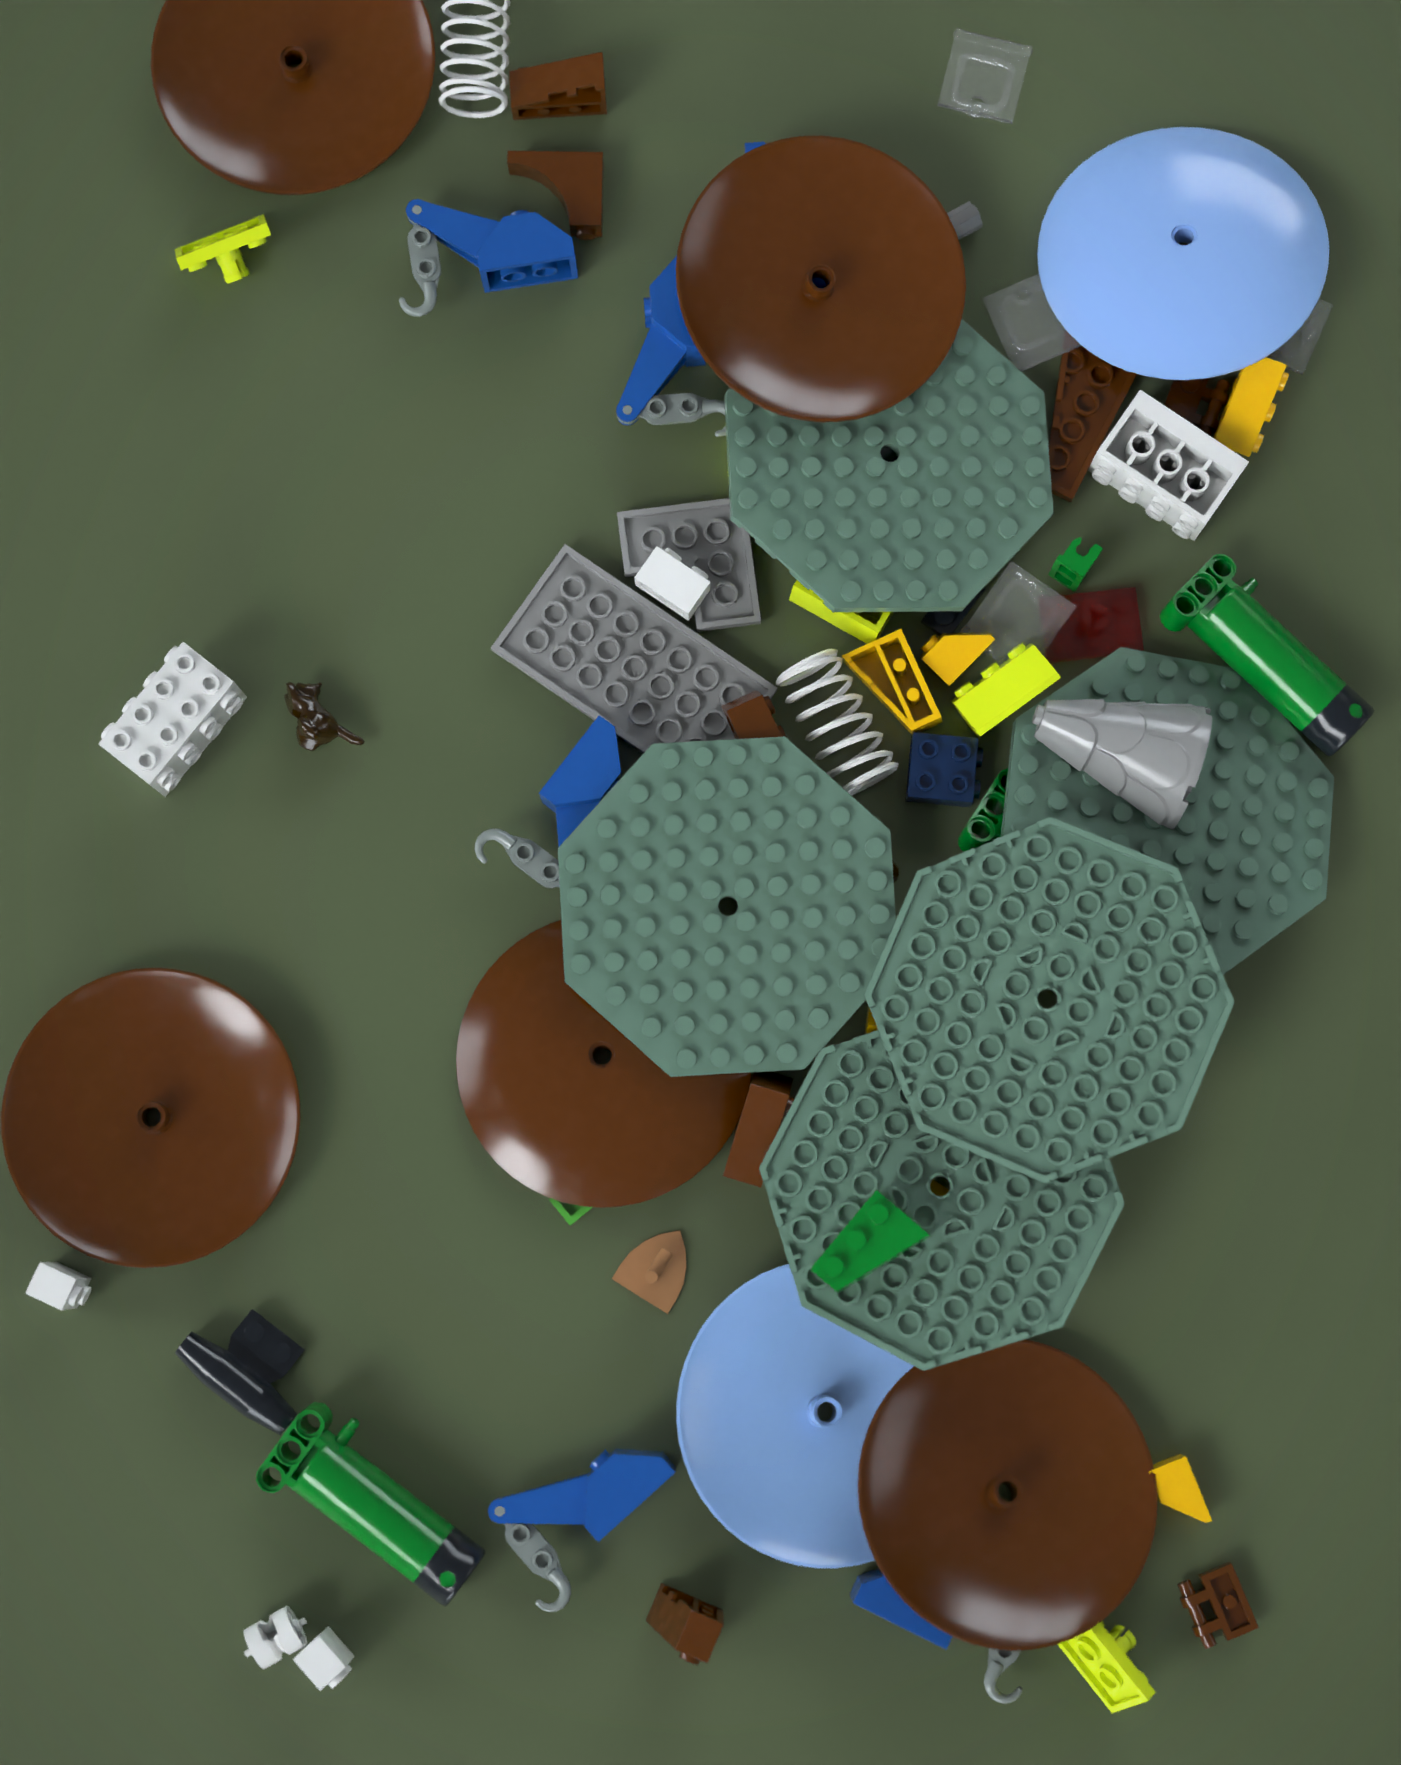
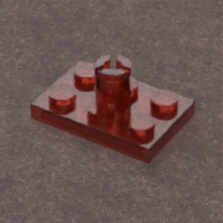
(1098, 626)

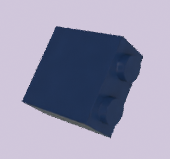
(943, 770)

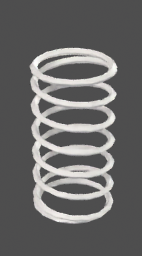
(478, 79)
(811, 665)

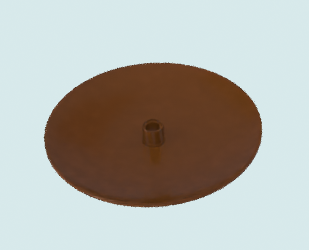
(283, 128)
(831, 215)
(82, 1105)
(559, 1116)
(1076, 1509)

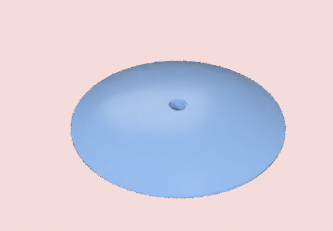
(1170, 307)
(755, 1428)

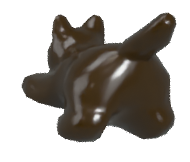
(314, 722)

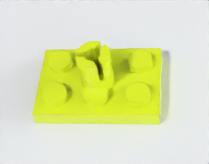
(225, 248)
(1107, 1668)

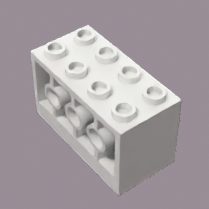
(1166, 466)

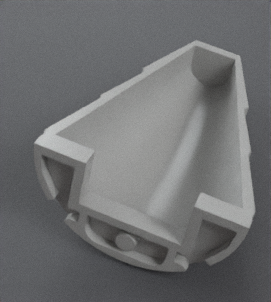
(1131, 748)

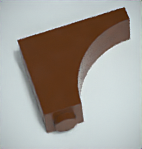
(574, 180)

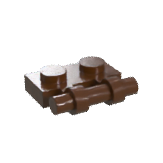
(1185, 398)
(1228, 1603)

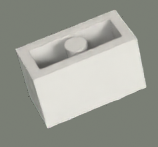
(673, 582)
(59, 1286)
(325, 1659)

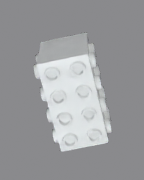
(173, 718)

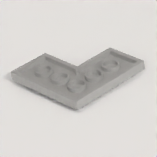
(703, 539)

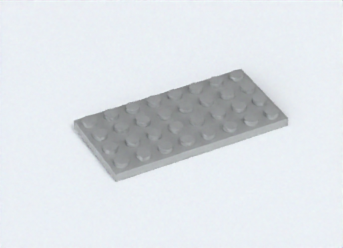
(623, 657)

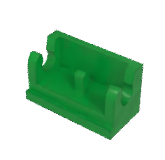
(1072, 567)

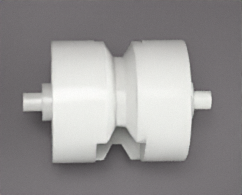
(275, 1637)

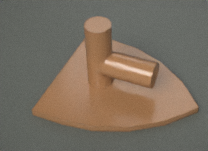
(655, 1270)

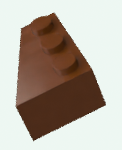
(559, 89)
(752, 717)
(758, 1125)
(686, 1623)

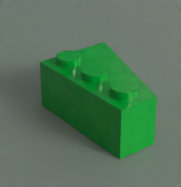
(867, 1243)

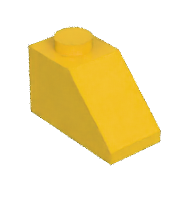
(954, 653)
(1179, 1488)

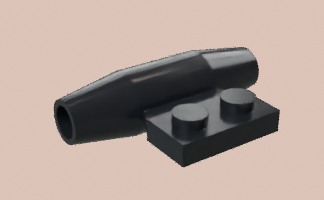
(244, 1372)

